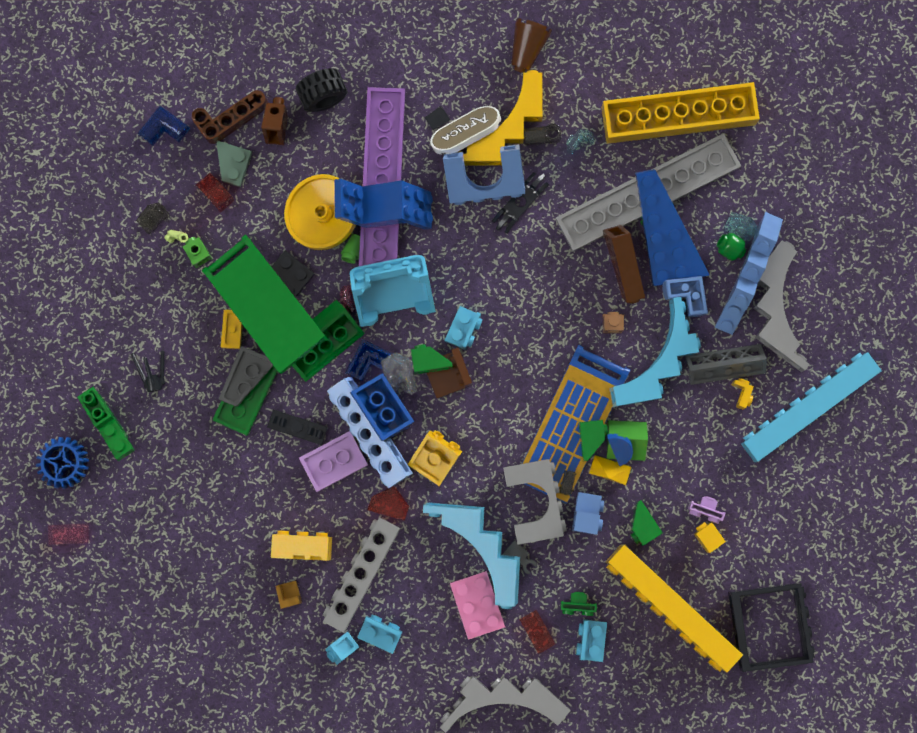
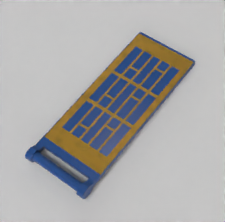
(579, 398)

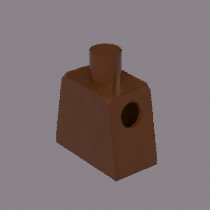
(275, 122)

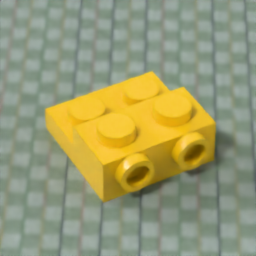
(435, 457)

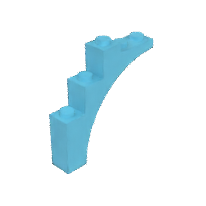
(677, 344)

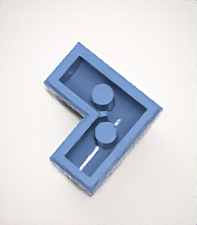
(690, 289)

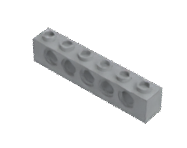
(342, 621)

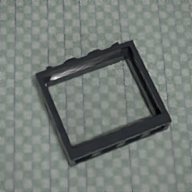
(804, 630)

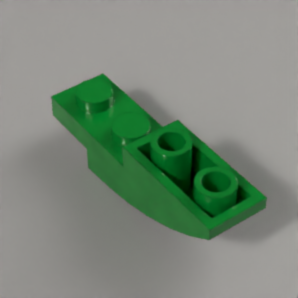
(106, 423)

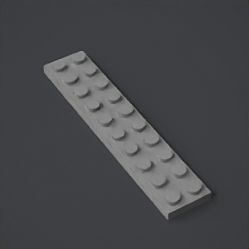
(622, 203)

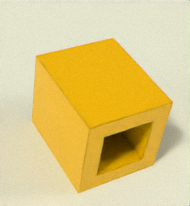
(709, 536)

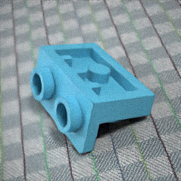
(463, 327)
(380, 634)
(592, 640)

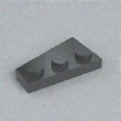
(244, 376)

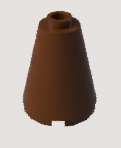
(528, 43)

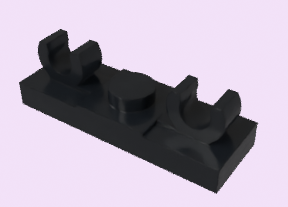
(297, 427)

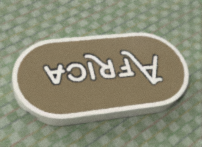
(465, 130)

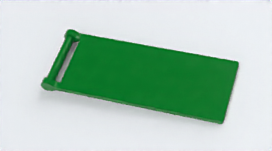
(264, 305)

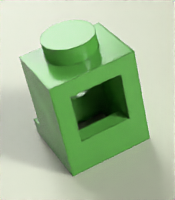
(201, 256)

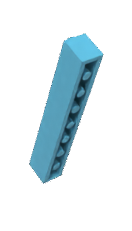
(811, 407)

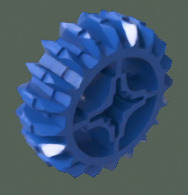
(64, 455)

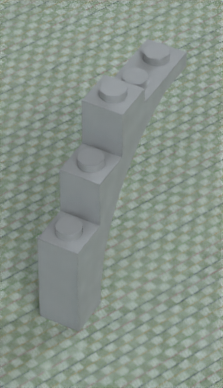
(533, 696)

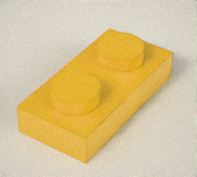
(231, 331)

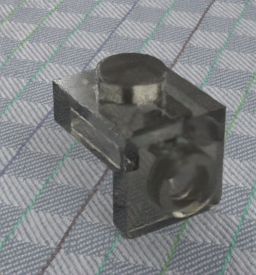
(152, 217)

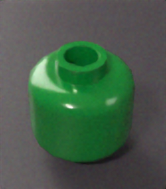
(731, 246)

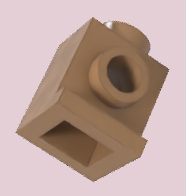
(613, 322)

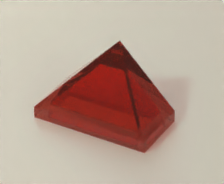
(389, 504)

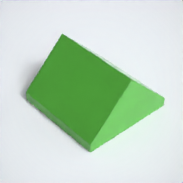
(635, 432)

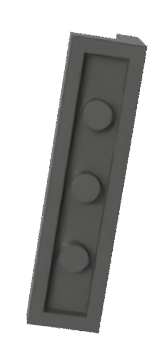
(727, 367)

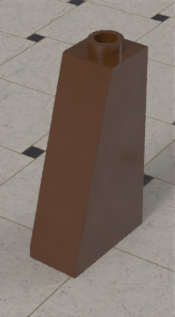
(624, 263)

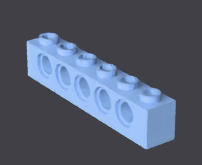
(389, 451)

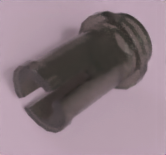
(567, 483)

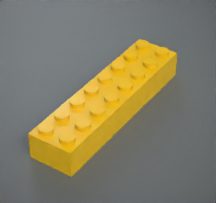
(680, 112)
(676, 610)

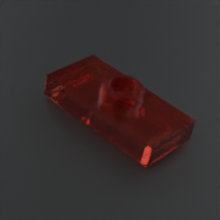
(537, 631)

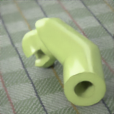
(172, 235)

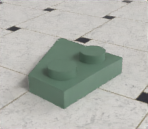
(233, 163)

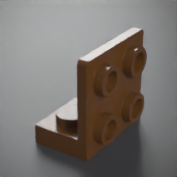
(450, 380)

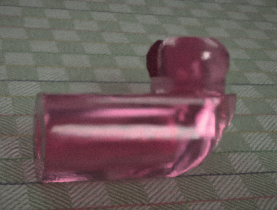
(345, 296)

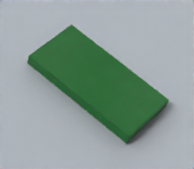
(243, 417)

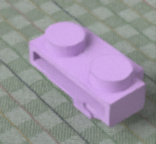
(707, 508)

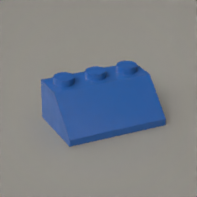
(382, 407)

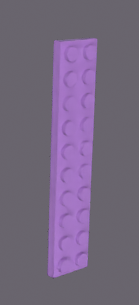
(382, 165)

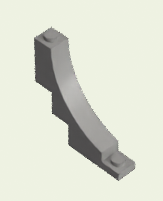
(776, 332)

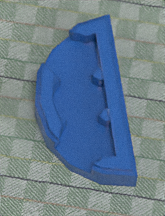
(621, 447)

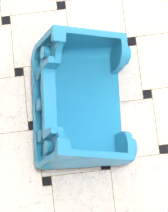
(391, 287)

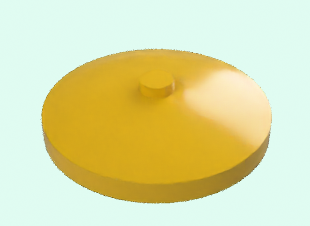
(311, 214)

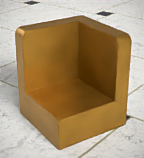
(288, 594)

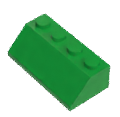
(340, 333)

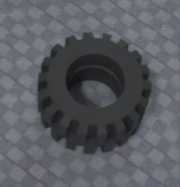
(321, 90)

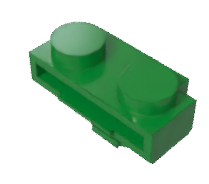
(578, 603)

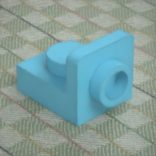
(341, 648)

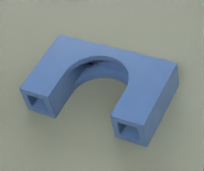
(463, 189)

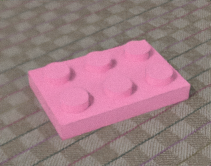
(477, 605)

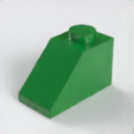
(428, 360)
(591, 437)
(643, 525)

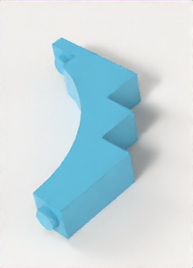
(469, 523)

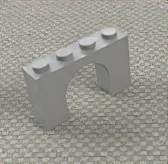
(550, 524)

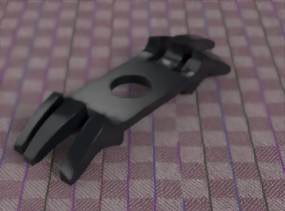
(515, 212)

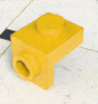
(745, 398)

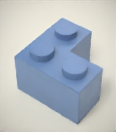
(587, 515)

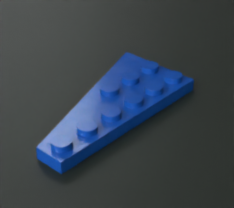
(667, 240)

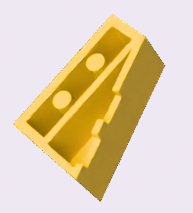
(301, 546)

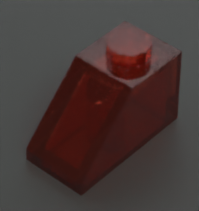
(215, 192)

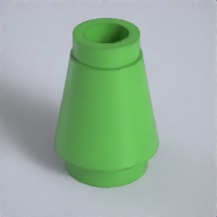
(351, 250)

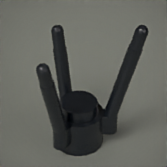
(151, 382)

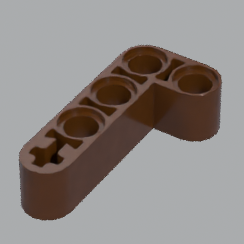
(230, 114)

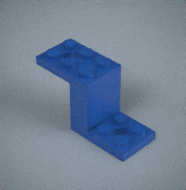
(383, 204)

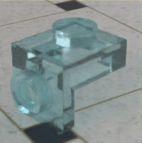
(574, 141)
(741, 226)

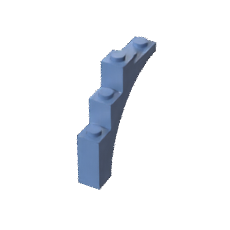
(750, 274)

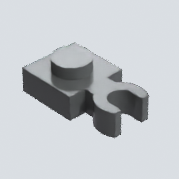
(517, 550)

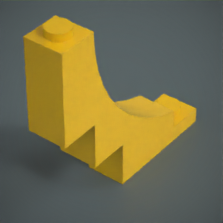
(527, 109)

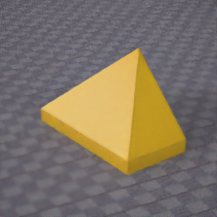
(609, 470)

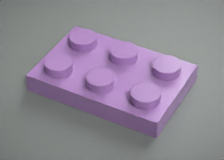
(333, 461)

